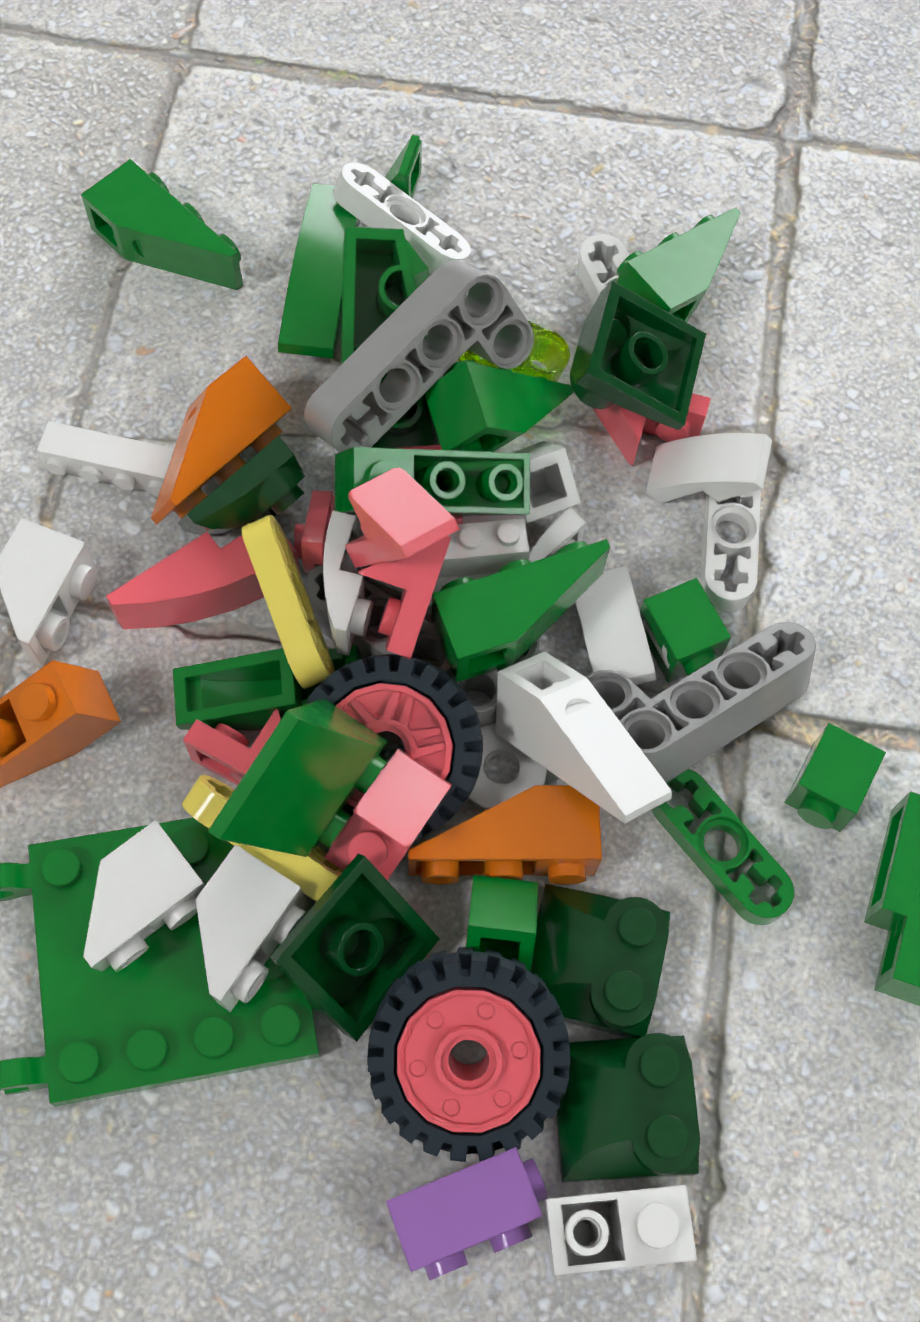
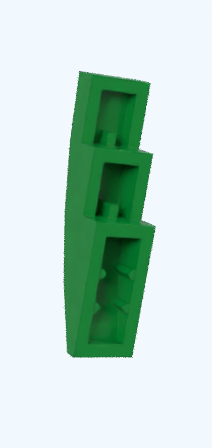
(314, 289)

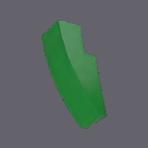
(242, 689)
(896, 902)

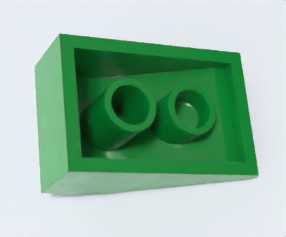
(302, 782)

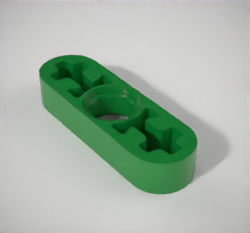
(763, 870)

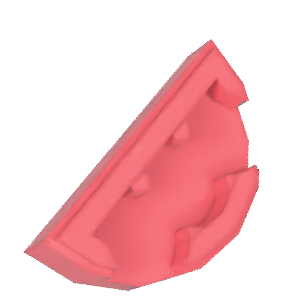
(311, 536)

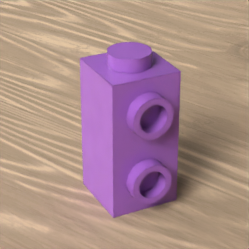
(467, 1208)

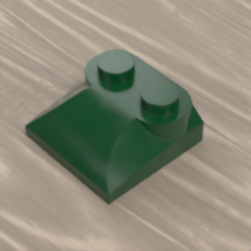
(636, 358)
(260, 486)
(354, 947)
(601, 958)
(629, 1110)

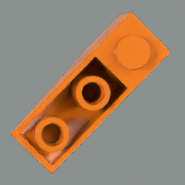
(218, 426)
(52, 718)
(531, 834)

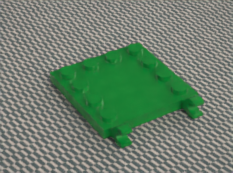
(154, 1017)

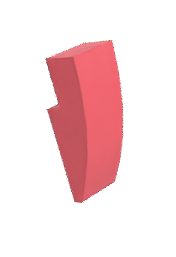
(189, 585)

